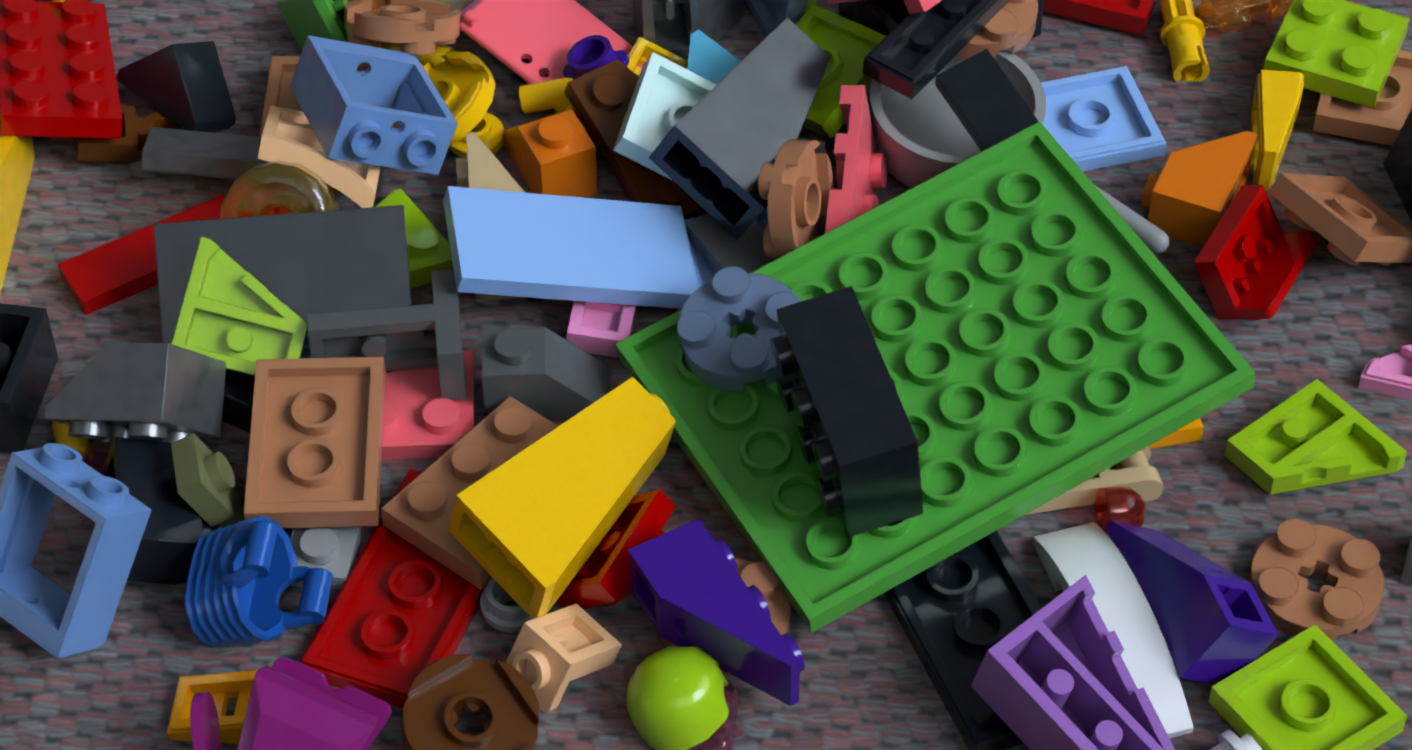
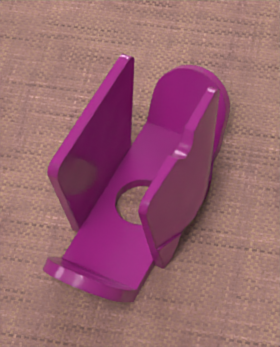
(295, 711)

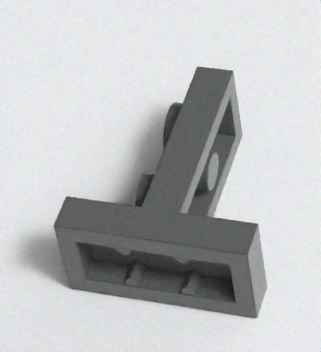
(402, 335)

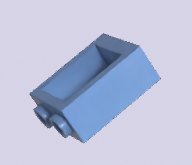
(356, 108)
(31, 601)

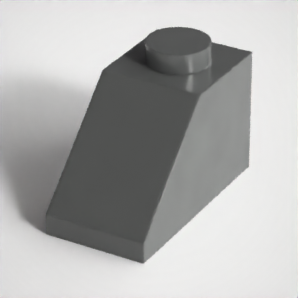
(540, 372)

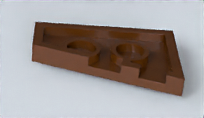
(601, 104)

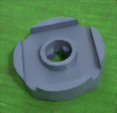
(717, 306)

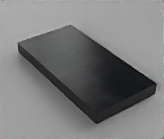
(302, 258)
(952, 621)

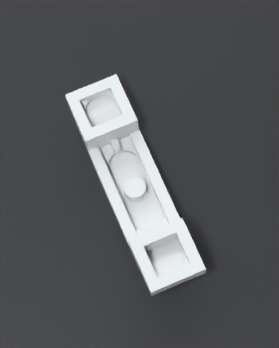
(1124, 609)

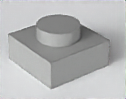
(327, 549)

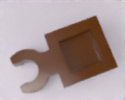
(133, 138)

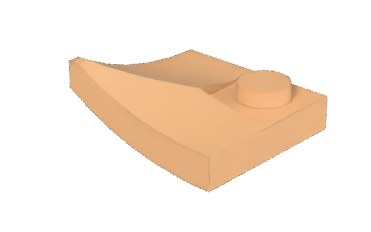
(291, 139)

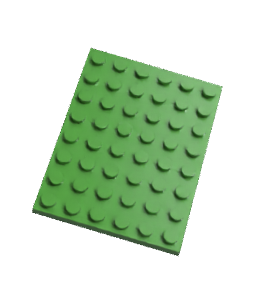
(1021, 346)

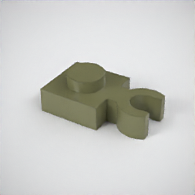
(207, 482)

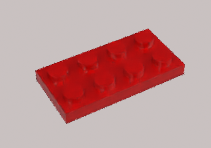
(57, 70)

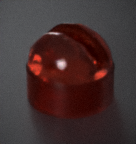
(1118, 505)

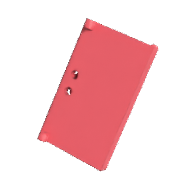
(536, 32)

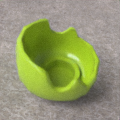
(677, 698)

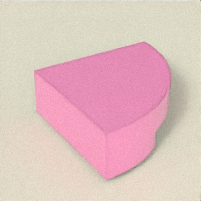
(1389, 374)

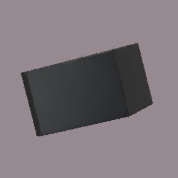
(184, 85)

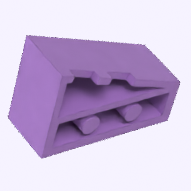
(1066, 684)

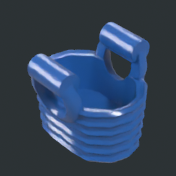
(240, 580)

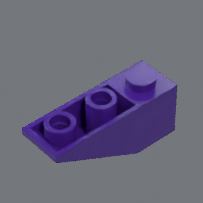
(699, 600)
(1202, 609)

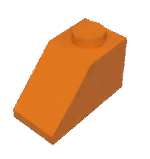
(554, 155)
(1199, 186)

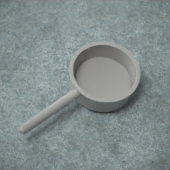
(928, 138)

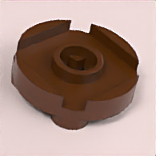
(478, 688)

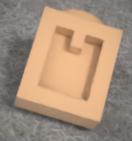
(559, 650)

